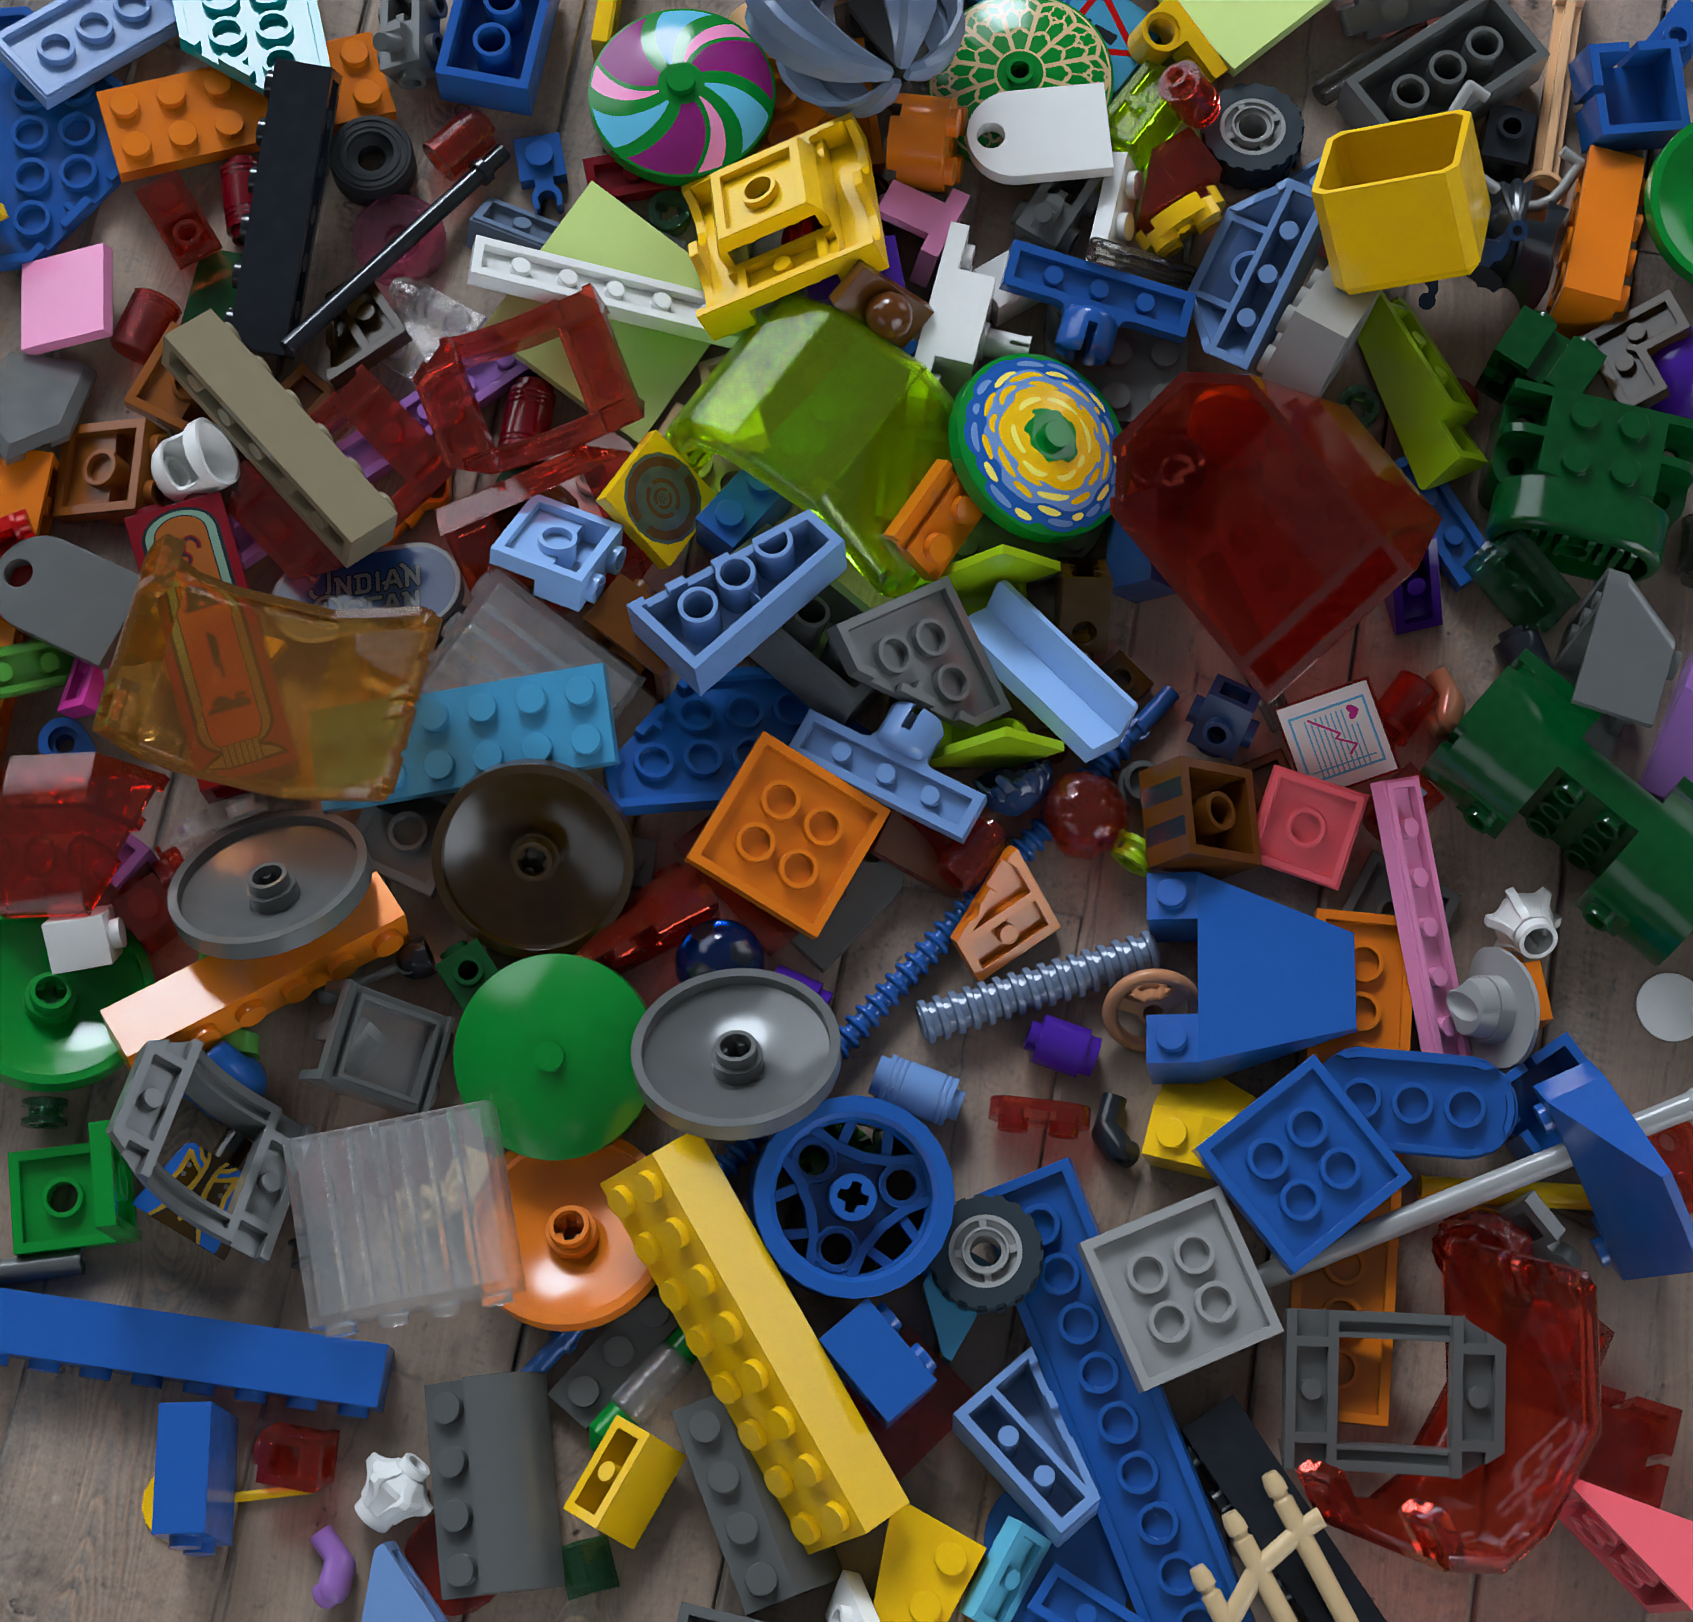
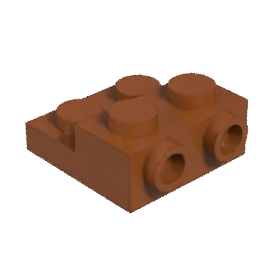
(161, 396)
(108, 471)

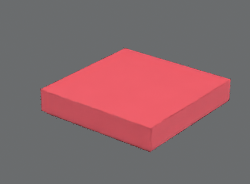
(1309, 826)

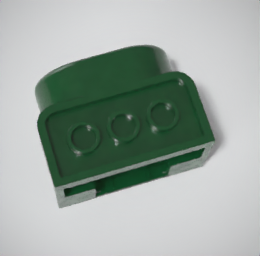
(1586, 478)

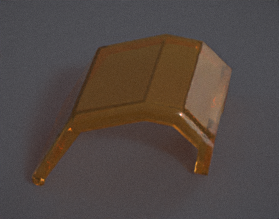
(263, 685)

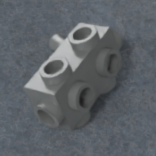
(409, 40)
(1049, 218)

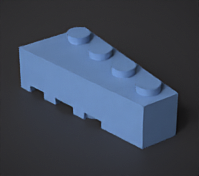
(735, 604)

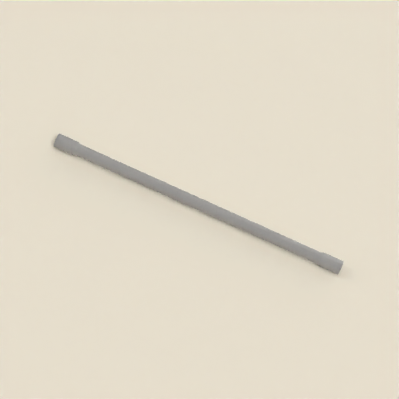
(1467, 1195)

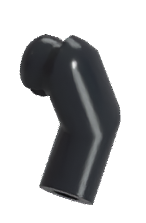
(1110, 1135)

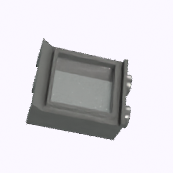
(381, 1050)

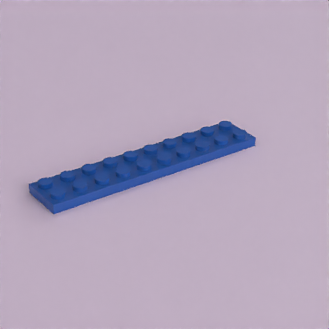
(1128, 1439)

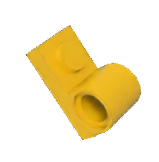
(1179, 38)

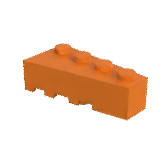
(1598, 242)

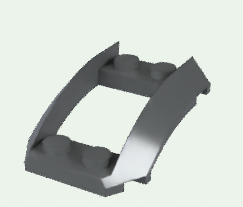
(145, 1115)
(1311, 1393)

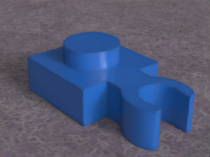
(541, 167)

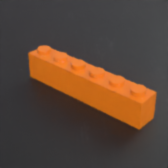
(229, 994)

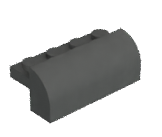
(494, 1485)

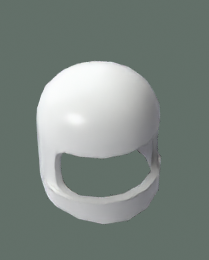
(195, 461)

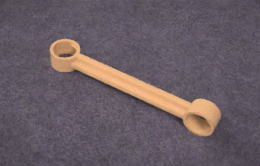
(1555, 99)

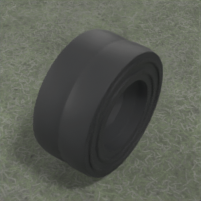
(365, 136)

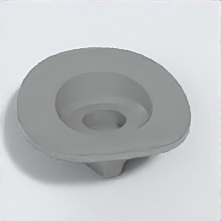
(1497, 1008)

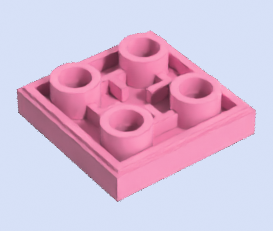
(67, 299)

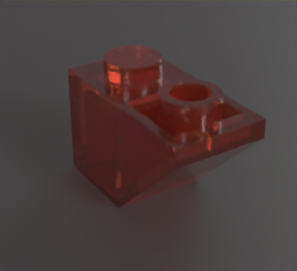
(1173, 172)
(177, 220)

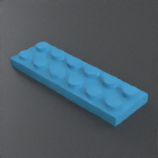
(474, 727)

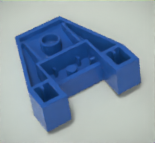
(1264, 979)
(1634, 1196)

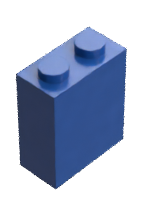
(195, 1477)

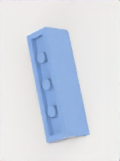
(1052, 674)

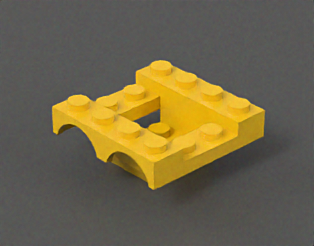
(812, 174)

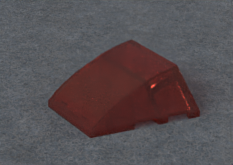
(65, 828)

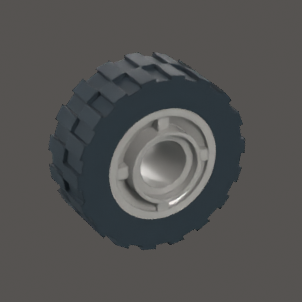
(1260, 113)
(1011, 1277)

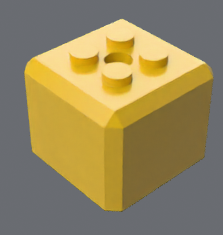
(1402, 202)

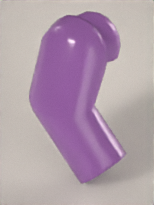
(337, 1571)

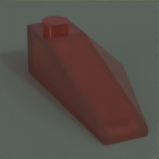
(654, 919)

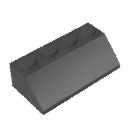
(747, 1518)

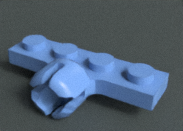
(894, 767)

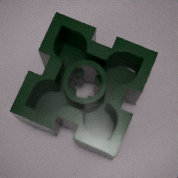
(1540, 355)

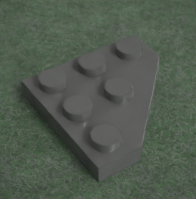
(924, 655)

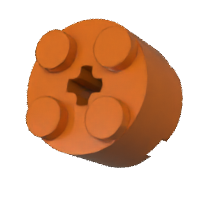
(925, 142)

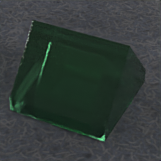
(589, 1567)

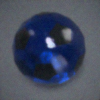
(717, 946)

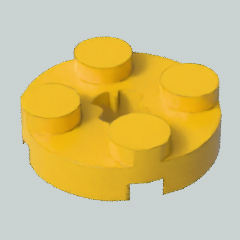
(1181, 221)

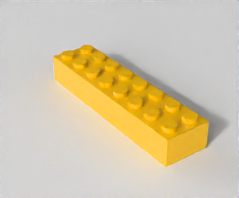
(754, 1344)

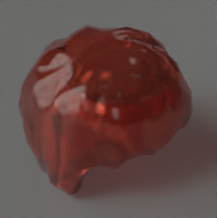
(1085, 815)

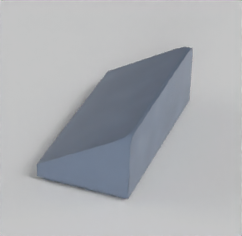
(509, 224)

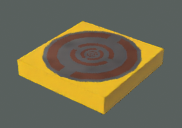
(656, 499)

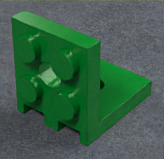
(104, 1200)

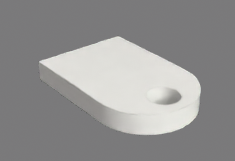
(1045, 133)

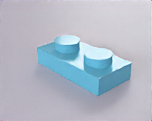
(1005, 1573)

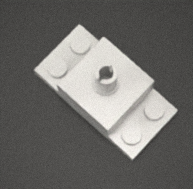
(960, 325)

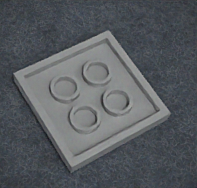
(1179, 1288)

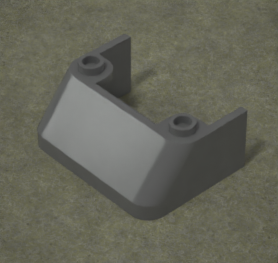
(1616, 658)

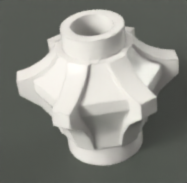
(1525, 923)
(393, 1491)

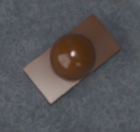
(881, 304)

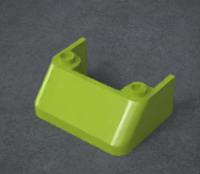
(1005, 740)

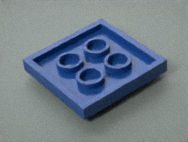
(1302, 1164)

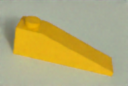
(1185, 1118)

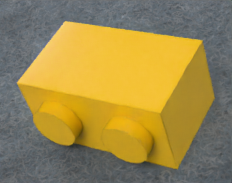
(624, 1482)

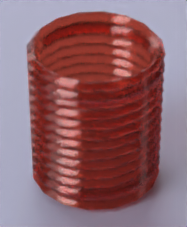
(143, 324)

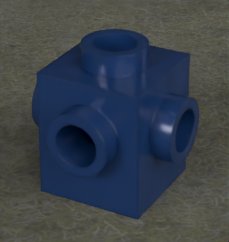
(1223, 718)

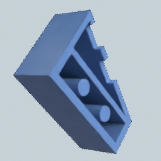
(1028, 1450)

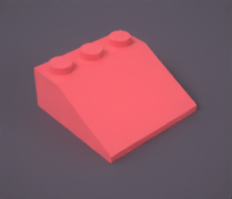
(1636, 1543)

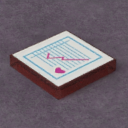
(1339, 734)

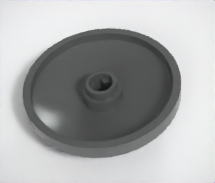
(269, 884)
(736, 1054)

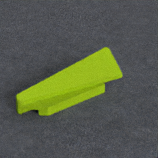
(1419, 394)

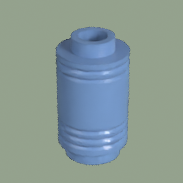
(917, 1089)

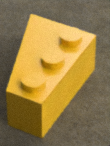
(922, 1568)

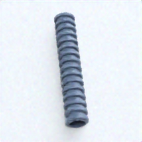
(1036, 987)

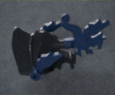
(1515, 248)

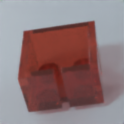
(1628, 1439)

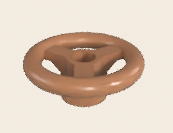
(1147, 996)

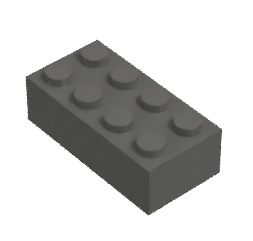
(1426, 72)
(806, 660)

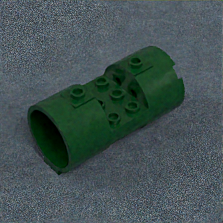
(1527, 756)

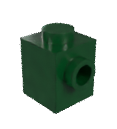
(465, 970)

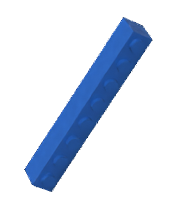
(194, 1352)

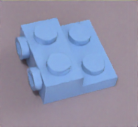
(561, 551)

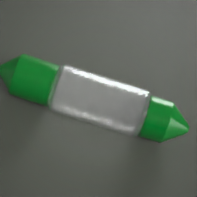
(646, 1386)

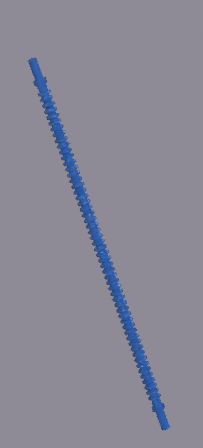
(905, 974)

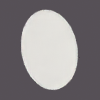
(1667, 1006)

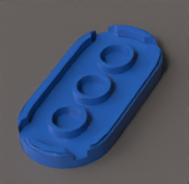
(1429, 1100)

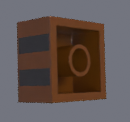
(1199, 817)

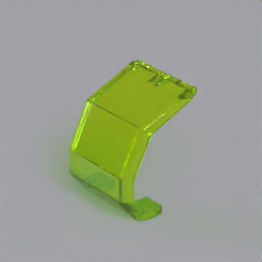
(826, 423)

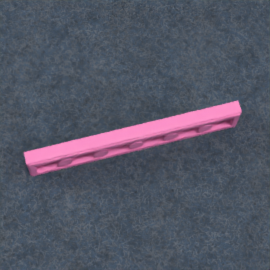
(1419, 912)

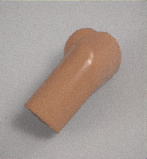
(1449, 707)

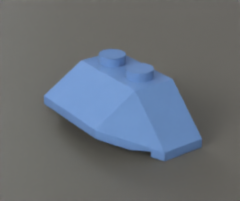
(1254, 271)

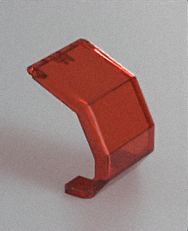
(1551, 1423)

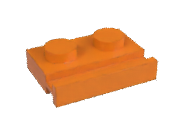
(934, 522)

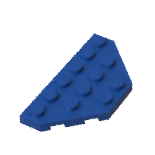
(51, 163)
(696, 743)

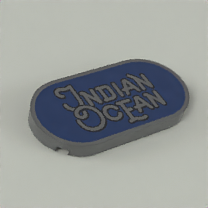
(384, 579)

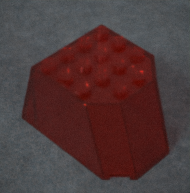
(1267, 516)

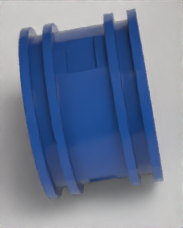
(877, 1211)

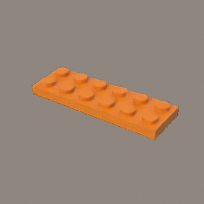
(213, 117)

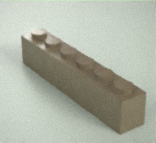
(279, 437)

